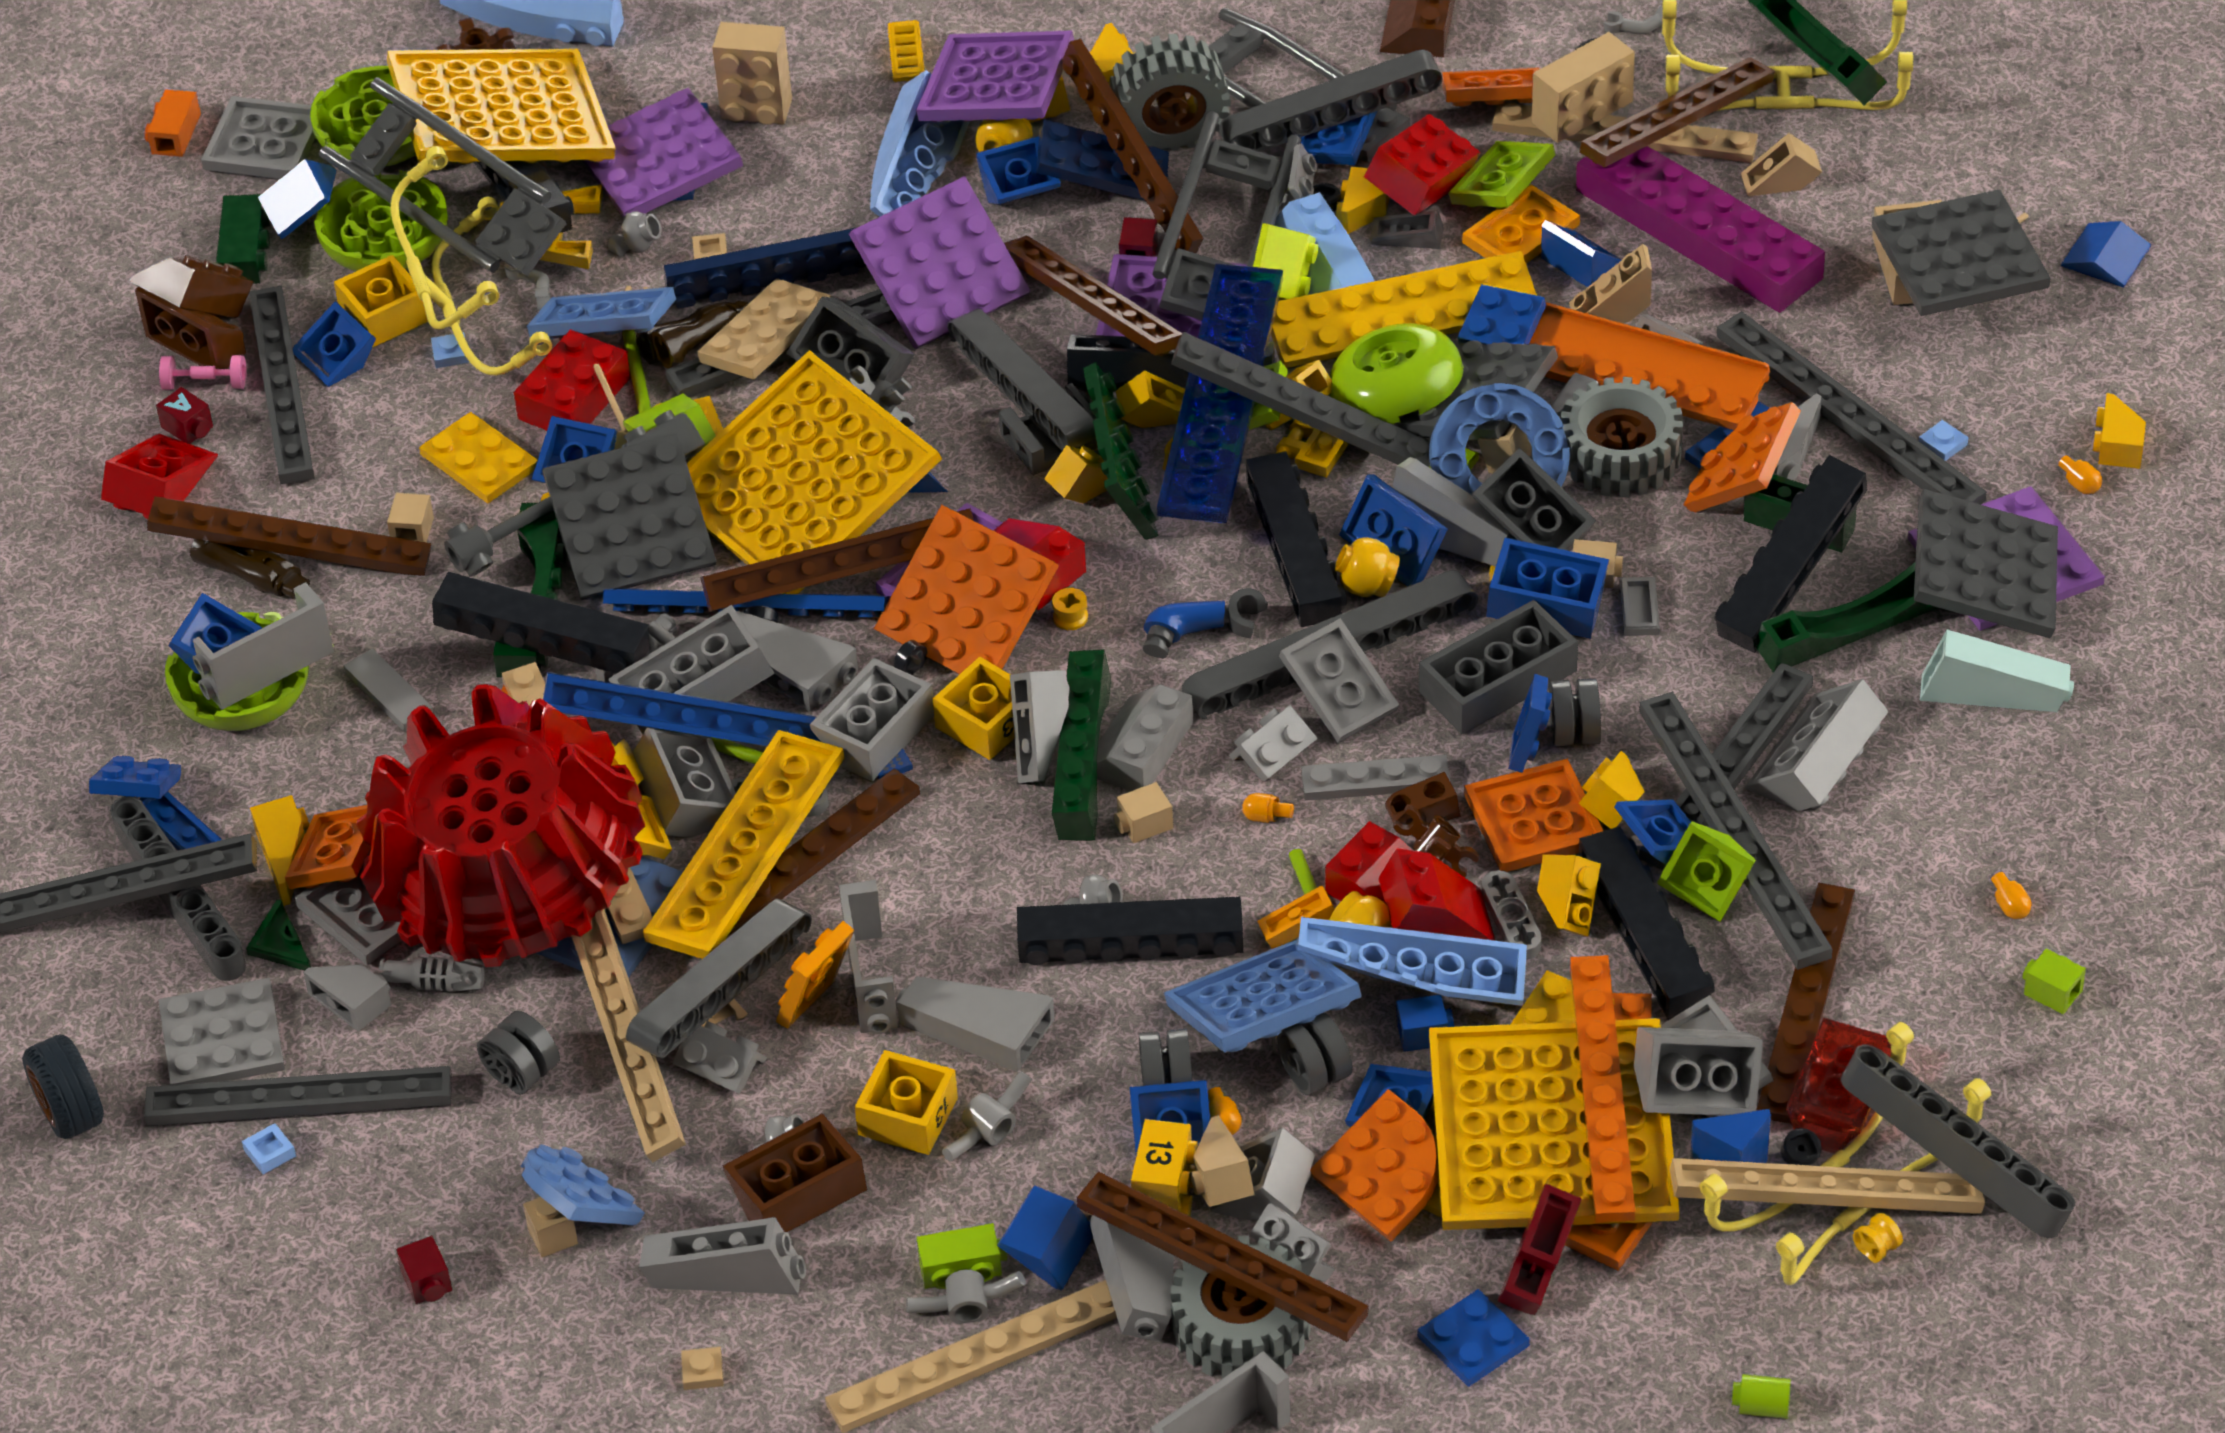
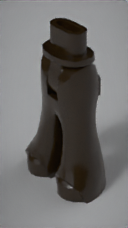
(674, 339)
(262, 569)

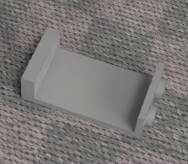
(265, 654)
(874, 996)
(1251, 1387)

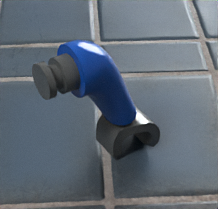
(1174, 620)

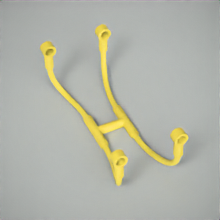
(1783, 73)
(439, 291)
(1790, 1245)

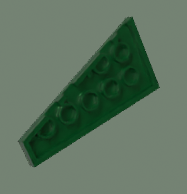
(1119, 459)

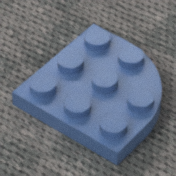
(577, 1190)

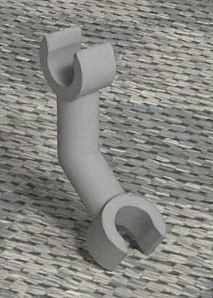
(1633, 26)
(539, 278)

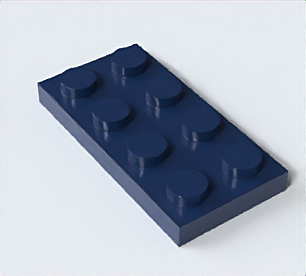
(1087, 159)

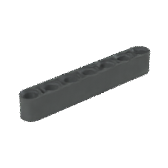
(1333, 102)
(1022, 380)
(189, 906)
(718, 978)
(1958, 1141)

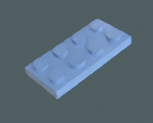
(603, 312)

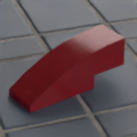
(1539, 1250)

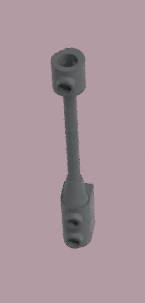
(472, 547)

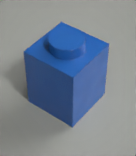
(1417, 1016)

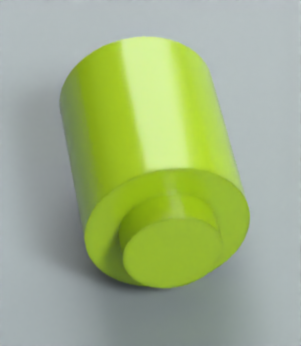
(1762, 1396)

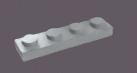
(1369, 777)

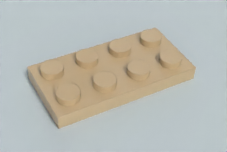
(761, 329)

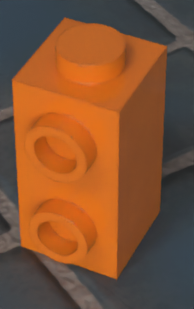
(173, 123)

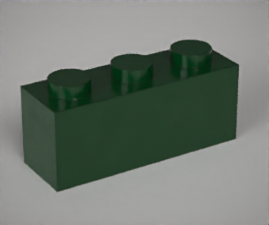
(244, 235)
(1774, 503)

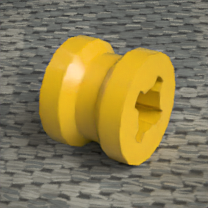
(1070, 609)
(1878, 1237)

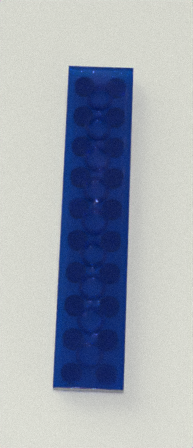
(1211, 418)

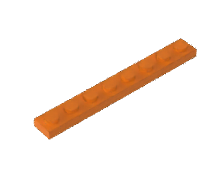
(1602, 1089)

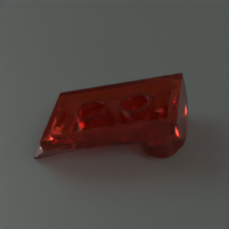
(1819, 1097)

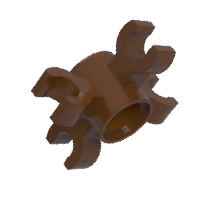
(479, 39)
(1436, 838)

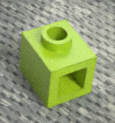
(2053, 980)

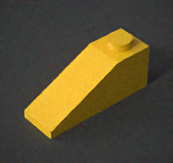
(280, 833)

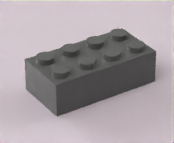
(1496, 666)

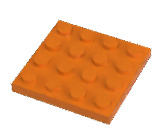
(966, 593)

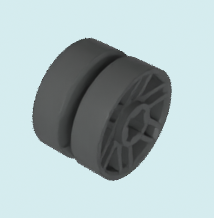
(1575, 712)
(518, 1052)
(1314, 1054)
(1165, 1063)

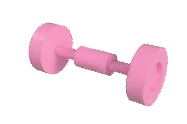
(168, 372)

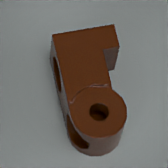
(1428, 797)

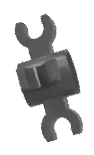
(884, 393)

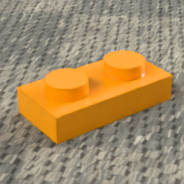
(1284, 924)

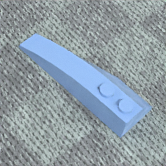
(564, 20)
(912, 151)
(1337, 259)
(1421, 959)

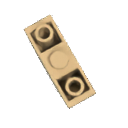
(1621, 291)

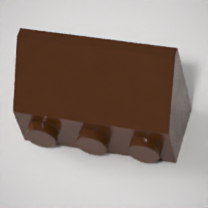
(1417, 26)
(197, 285)
(189, 332)
(797, 1175)

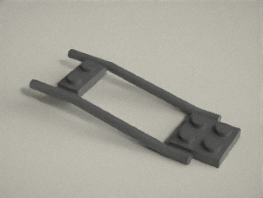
(1250, 35)
(515, 234)
(1191, 273)

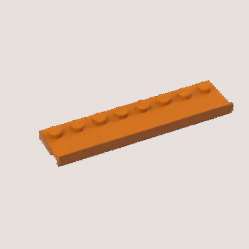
(1702, 379)

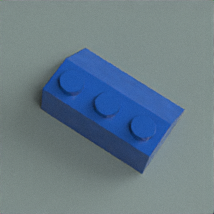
(1559, 580)

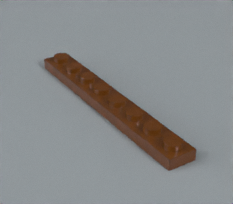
(1676, 111)
(1127, 142)
(1093, 296)
(288, 537)
(815, 565)
(832, 839)
(1806, 1002)
(1223, 1256)

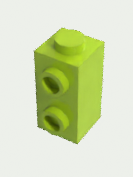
(959, 1250)

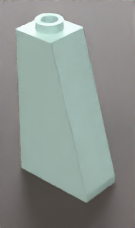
(1993, 676)

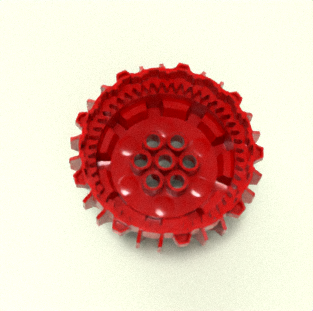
(499, 830)

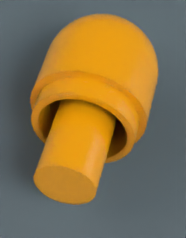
(2081, 475)
(1262, 808)
(2011, 897)
(1225, 1108)

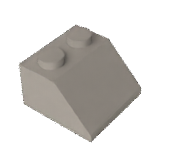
(1278, 1175)

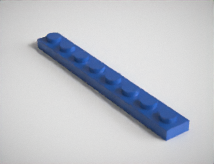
(796, 603)
(672, 710)

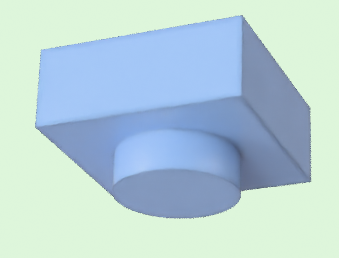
(447, 351)
(1944, 440)
(268, 1148)

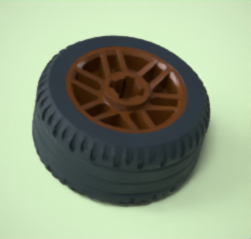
(63, 1086)

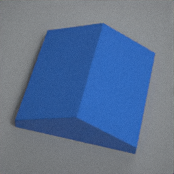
(2107, 252)
(335, 344)
(570, 441)
(214, 624)
(1656, 824)
(1408, 1084)
(1171, 1103)
(1048, 1236)

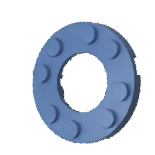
(1496, 403)

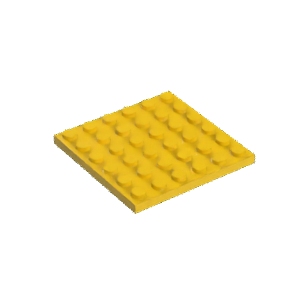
(506, 100)
(805, 466)
(1517, 1120)

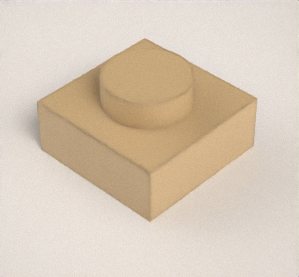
(709, 245)
(702, 1368)

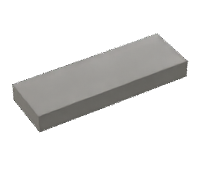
(385, 686)

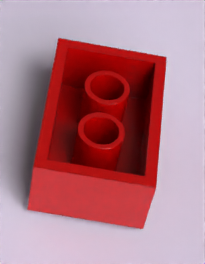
(1421, 164)
(567, 383)

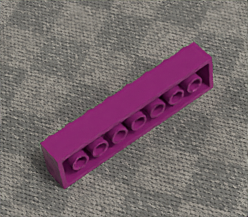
(1705, 225)

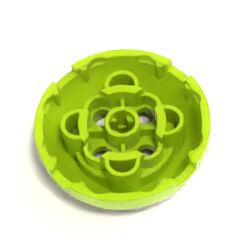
(349, 110)
(357, 207)
(1397, 371)
(243, 715)

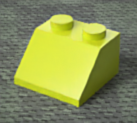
(1288, 252)

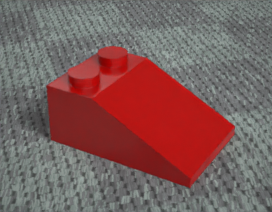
(154, 469)
(1053, 544)
(1361, 863)
(1432, 897)

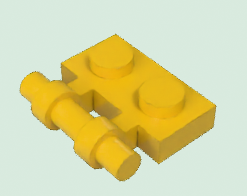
(1315, 455)

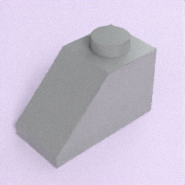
(349, 992)

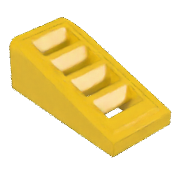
(905, 49)

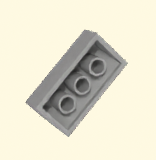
(706, 662)
(1819, 746)

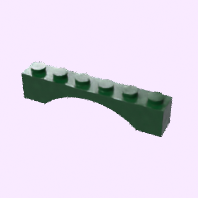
(1822, 47)
(545, 549)
(1808, 634)
(1076, 770)

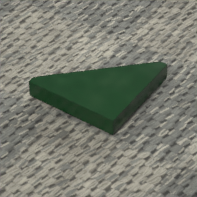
(278, 940)

